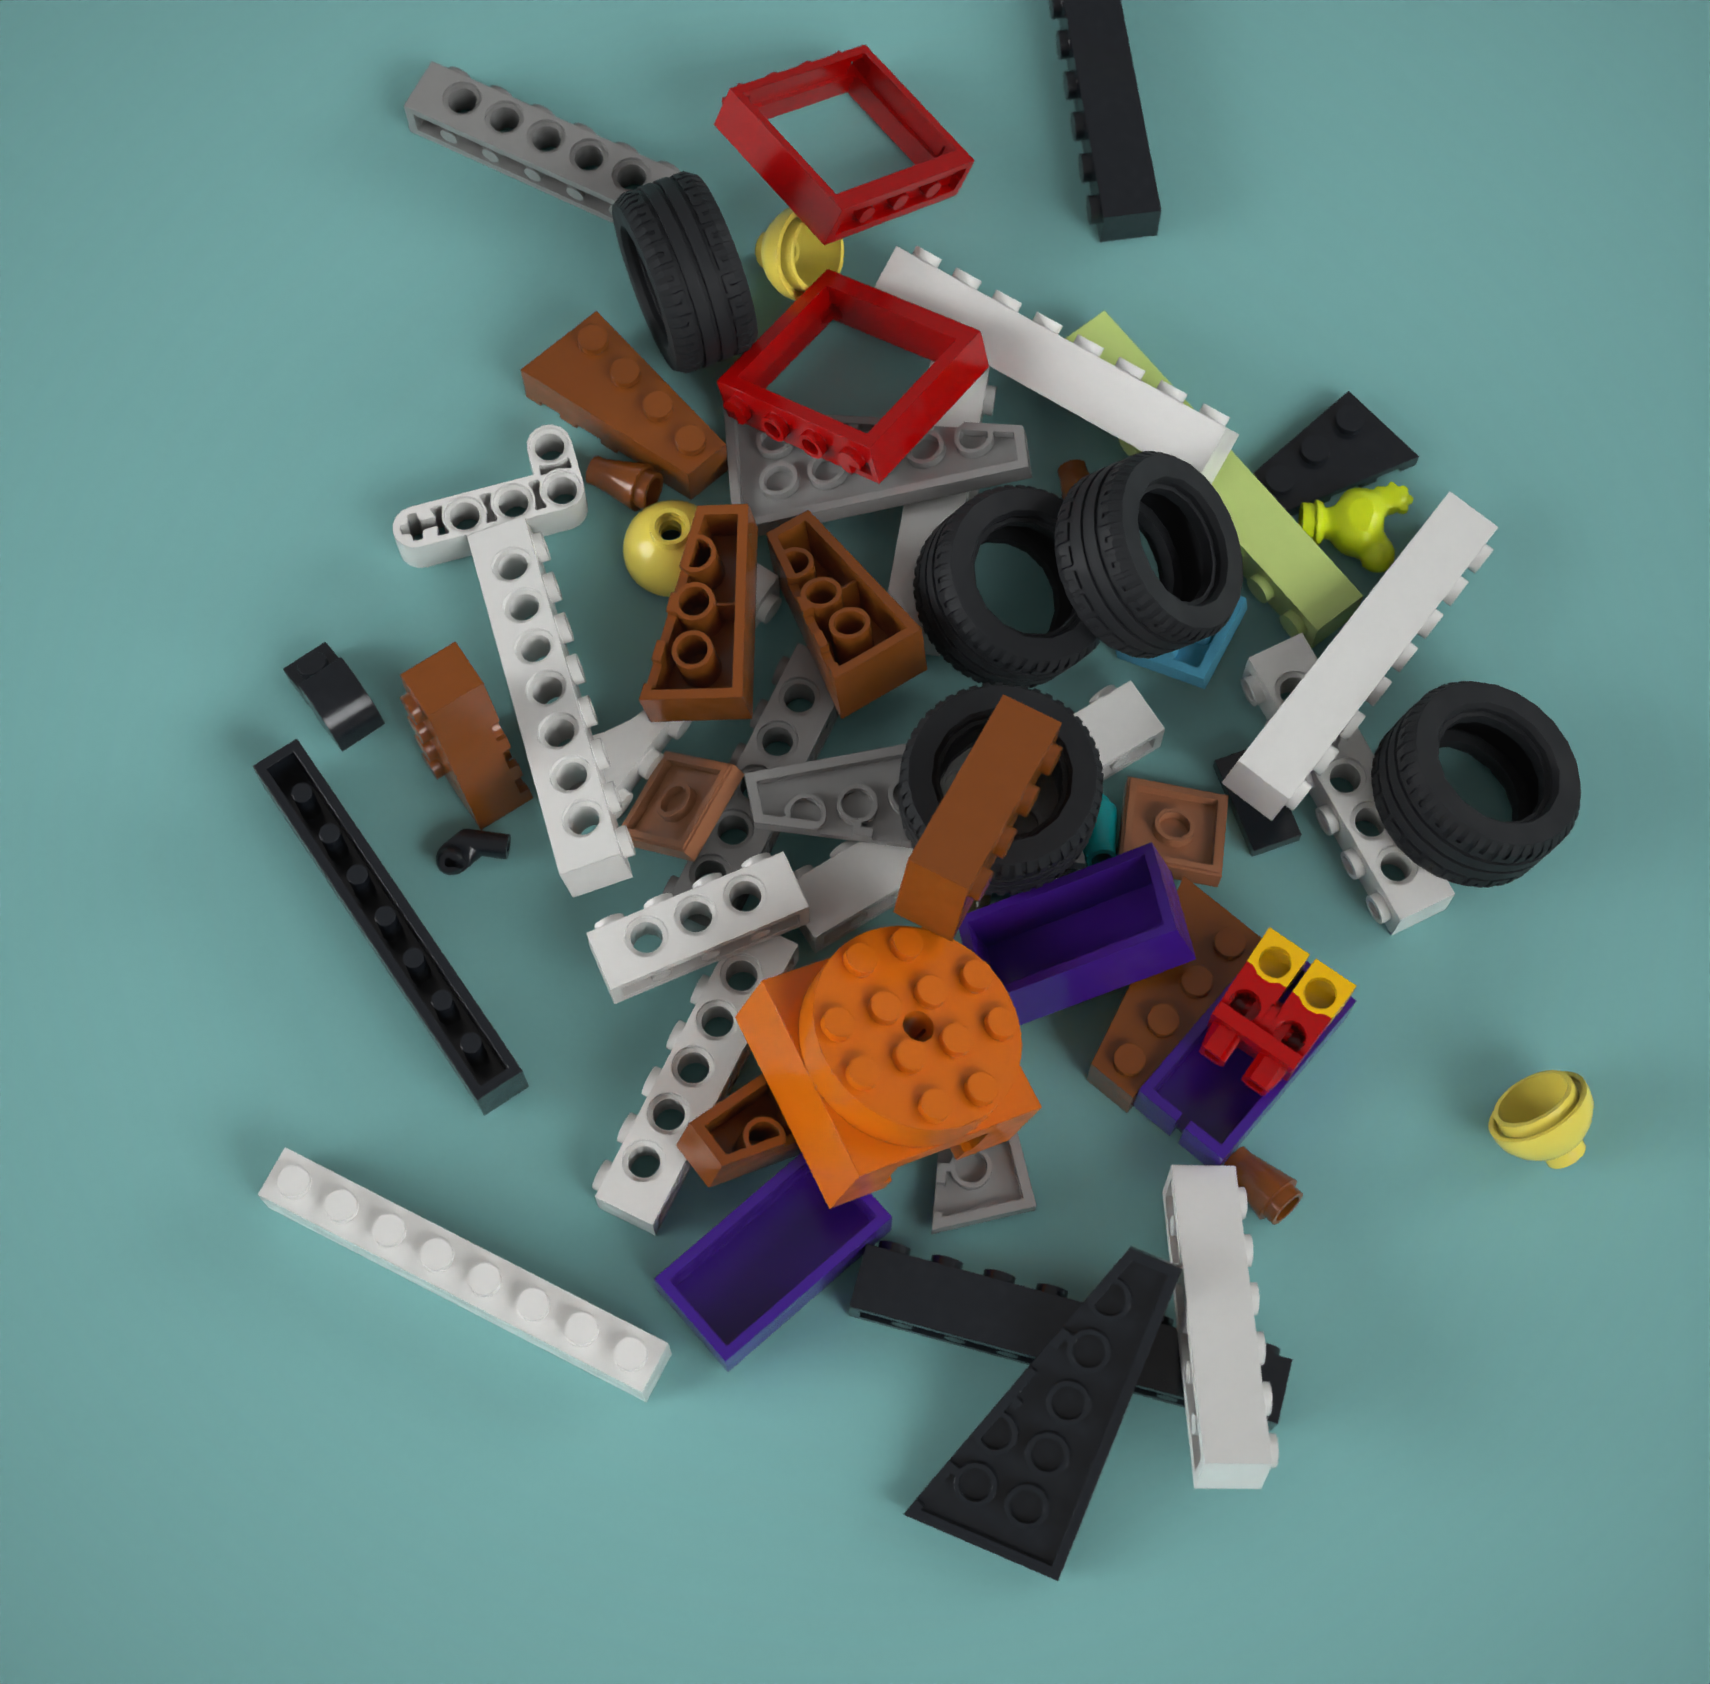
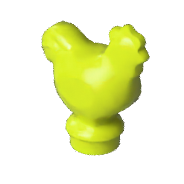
(1357, 523)

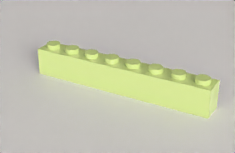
(1277, 554)

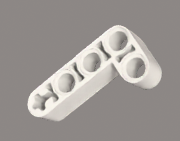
(491, 503)

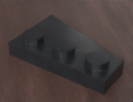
(1333, 454)

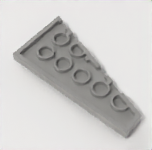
(786, 481)
(857, 798)

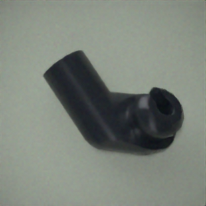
(468, 847)

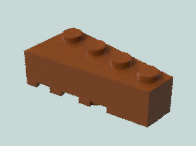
(623, 401)
(845, 616)
(709, 634)
(462, 735)
(978, 817)
(1168, 1004)
(738, 1135)

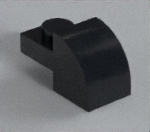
(334, 696)

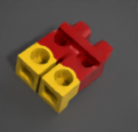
(1263, 1026)

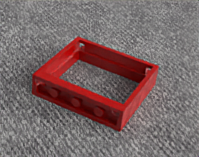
(937, 156)
(951, 345)

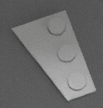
(981, 1186)

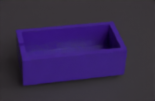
(1083, 933)
(1211, 1100)
(768, 1261)

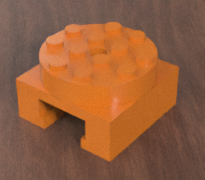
(889, 1056)

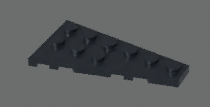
(1041, 1449)

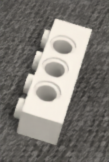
(682, 951)

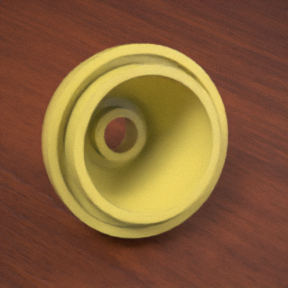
(794, 255)
(648, 556)
(1544, 1118)

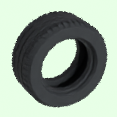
(685, 271)
(1108, 570)
(955, 612)
(1519, 749)
(1078, 776)

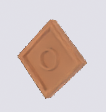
(681, 804)
(1181, 824)

